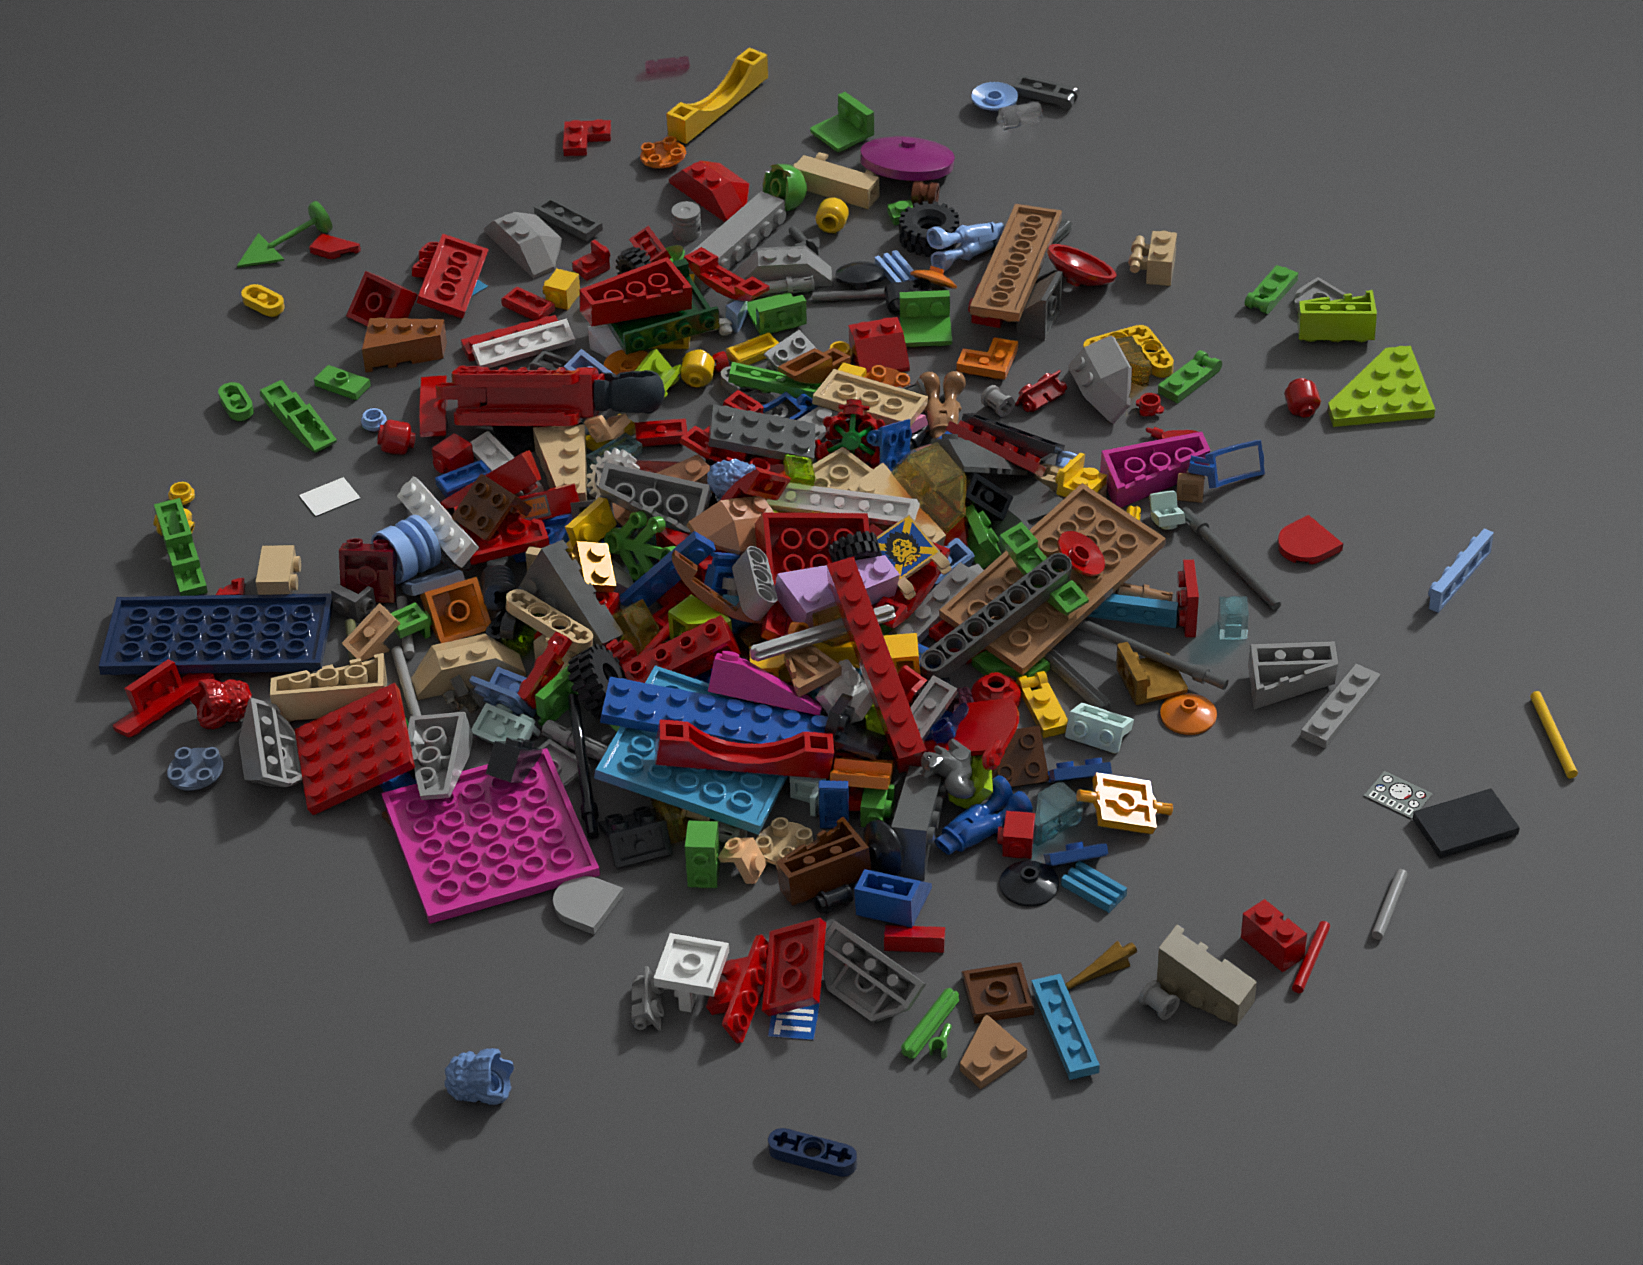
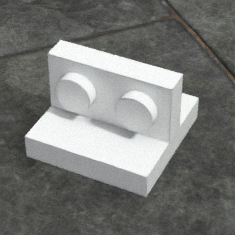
(848, 683)
(691, 967)

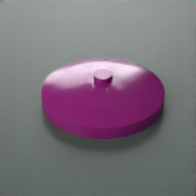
(907, 158)

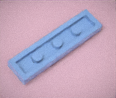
(1460, 571)

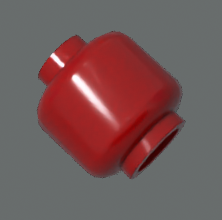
(1302, 397)
(395, 437)

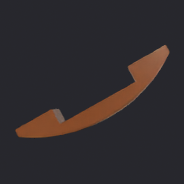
(687, 570)

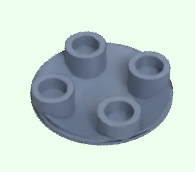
(195, 768)

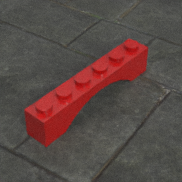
(801, 755)

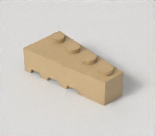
(563, 456)

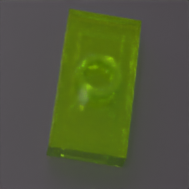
(799, 469)

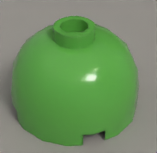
(785, 183)

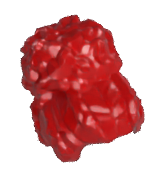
(220, 702)

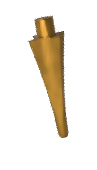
(1112, 960)

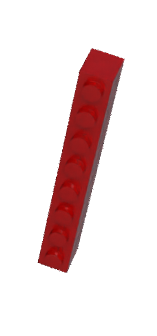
(876, 663)

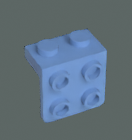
(503, 690)

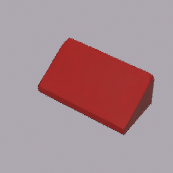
(914, 939)

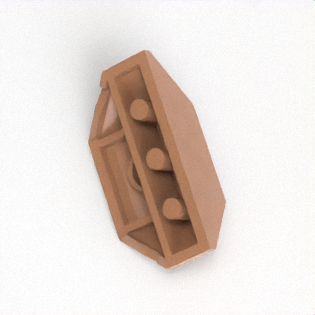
(731, 523)

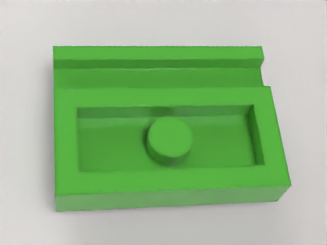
(552, 698)

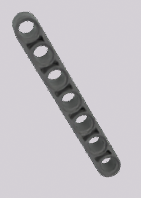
(1001, 607)

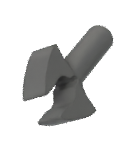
(813, 243)

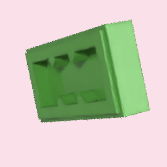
(342, 382)

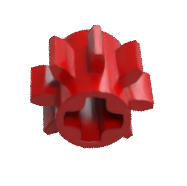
(622, 650)

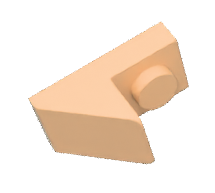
(370, 634)

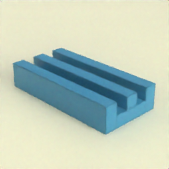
(1097, 884)

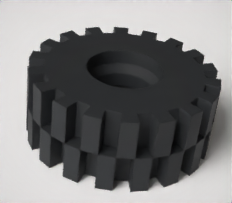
(916, 222)
(591, 675)

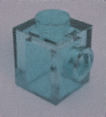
(1233, 617)

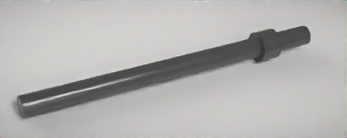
(1201, 528)
(1199, 673)

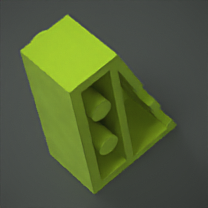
(1338, 319)

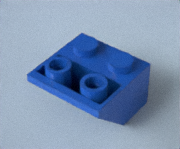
(890, 897)

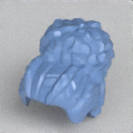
(725, 474)
(479, 1077)

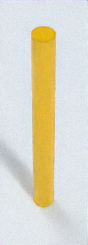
(1554, 735)

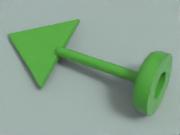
(263, 252)

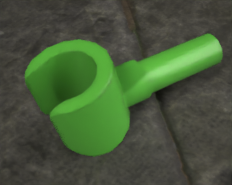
(941, 1041)

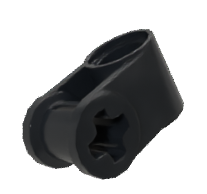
(892, 291)

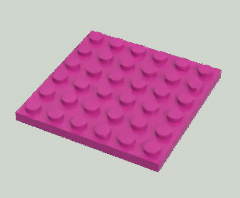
(489, 840)

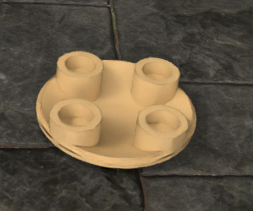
(782, 838)

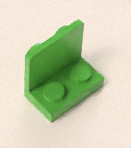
(847, 128)
(777, 313)
(926, 318)

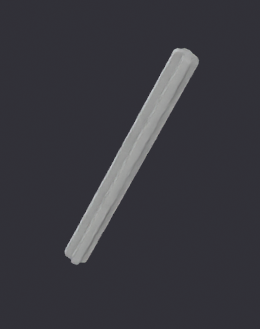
(811, 636)

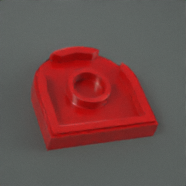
(1307, 541)

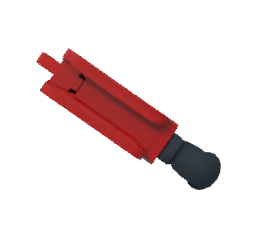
(546, 395)

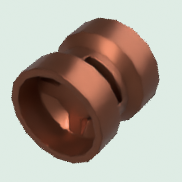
(924, 192)

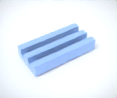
(899, 265)

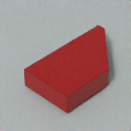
(332, 247)

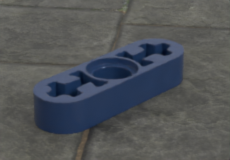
(820, 1163)

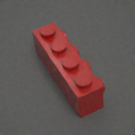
(686, 654)

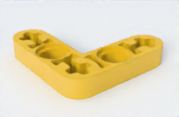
(1148, 341)

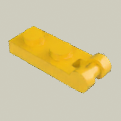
(1043, 704)

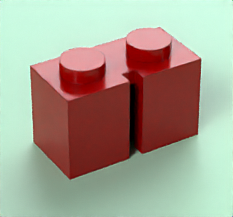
(1273, 938)

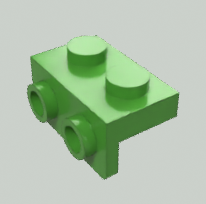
(981, 538)

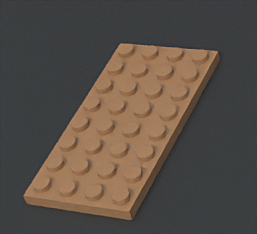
(1125, 547)

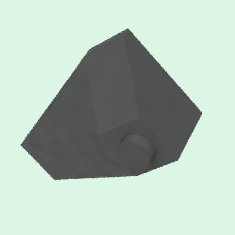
(975, 458)

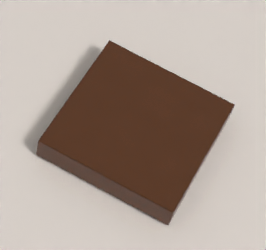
(998, 992)

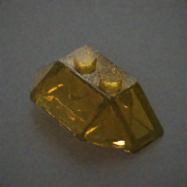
(935, 482)

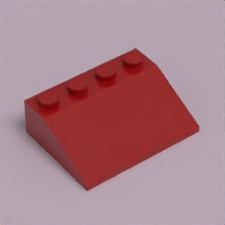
(803, 539)

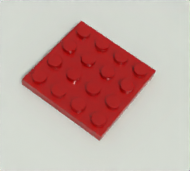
(354, 749)

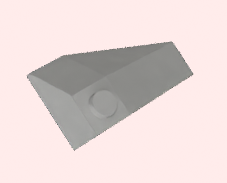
(439, 751)

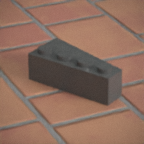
(559, 584)

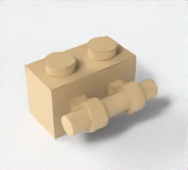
(1160, 259)

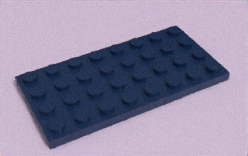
(218, 633)

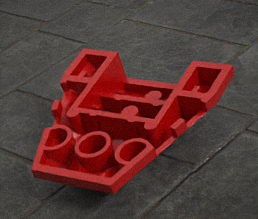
(698, 439)

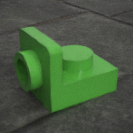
(412, 620)

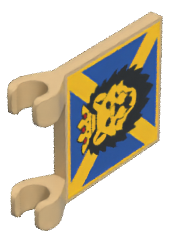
(909, 551)

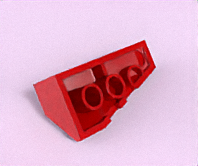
(515, 476)

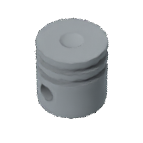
(686, 221)

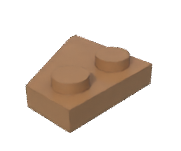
(810, 669)
(990, 1053)

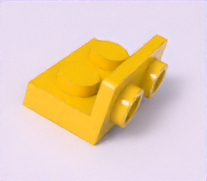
(1075, 474)

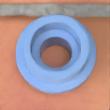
(372, 419)

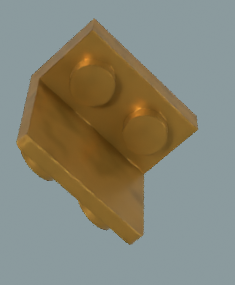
(1146, 678)

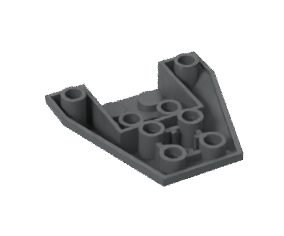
(1029, 505)

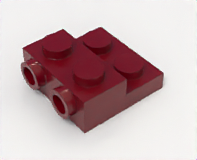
(369, 566)

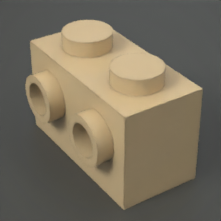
(278, 570)

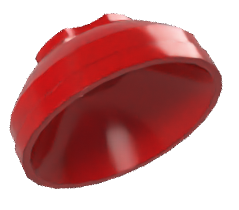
(983, 692)

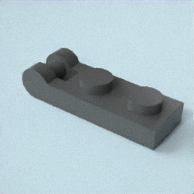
(1046, 91)

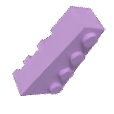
(809, 591)

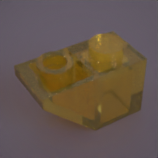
(1134, 354)
(637, 624)

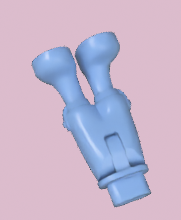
(973, 239)

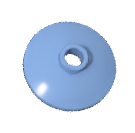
(994, 95)

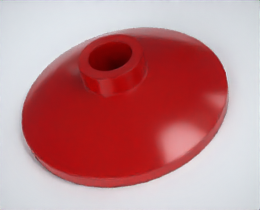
(1083, 553)

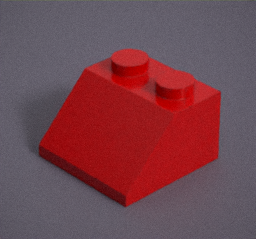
(380, 298)
(879, 344)

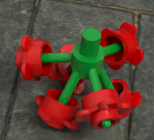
(838, 428)

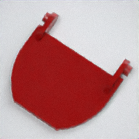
(986, 730)

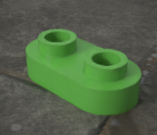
(235, 401)

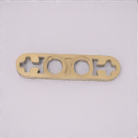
(524, 605)

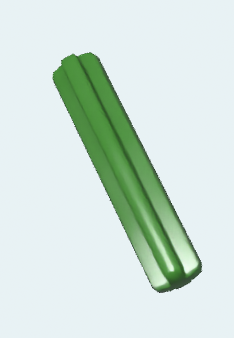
(929, 1023)

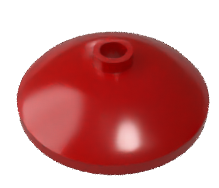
(1080, 266)

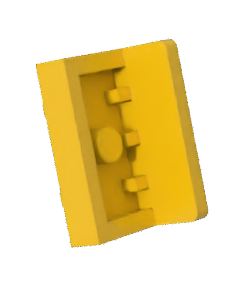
(591, 523)

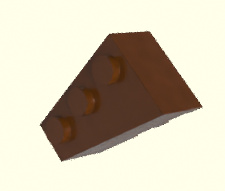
(824, 864)

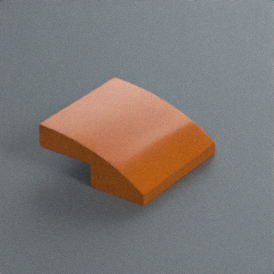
(863, 773)

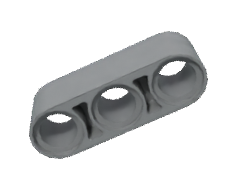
(754, 583)

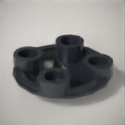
(859, 274)

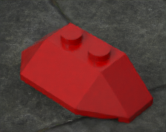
(713, 188)

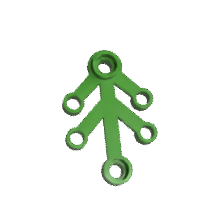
(620, 543)

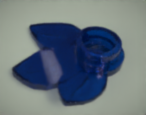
(947, 725)

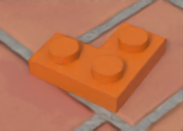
(991, 364)

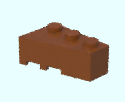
(403, 340)

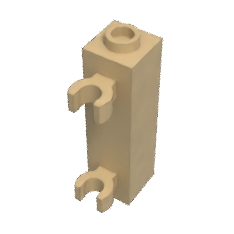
(838, 181)

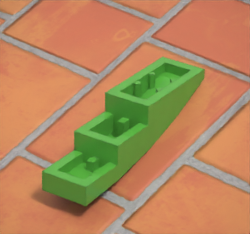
(297, 416)
(180, 548)

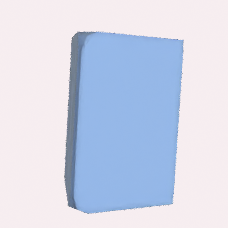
(736, 313)

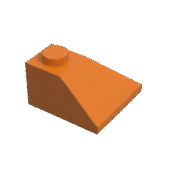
(456, 610)

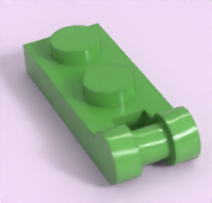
(1272, 289)
(1189, 377)

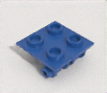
(893, 442)

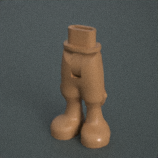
(937, 413)

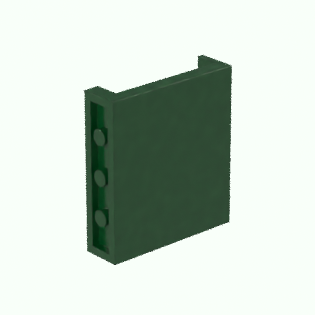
(665, 328)

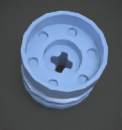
(415, 546)

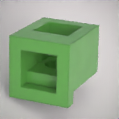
(877, 804)

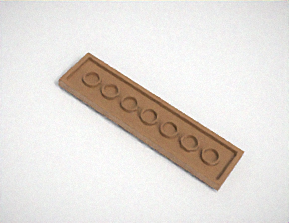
(1016, 263)

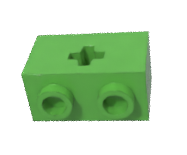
(702, 854)

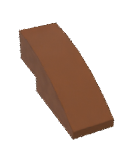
(814, 365)

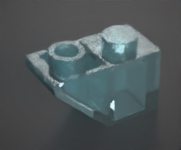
(1056, 812)

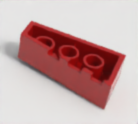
(636, 294)

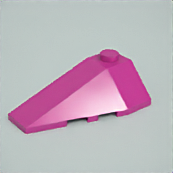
(746, 681)

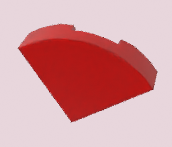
(236, 587)

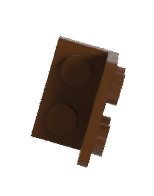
(487, 507)
(1024, 759)

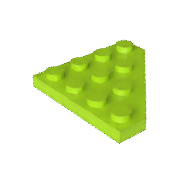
(1384, 392)

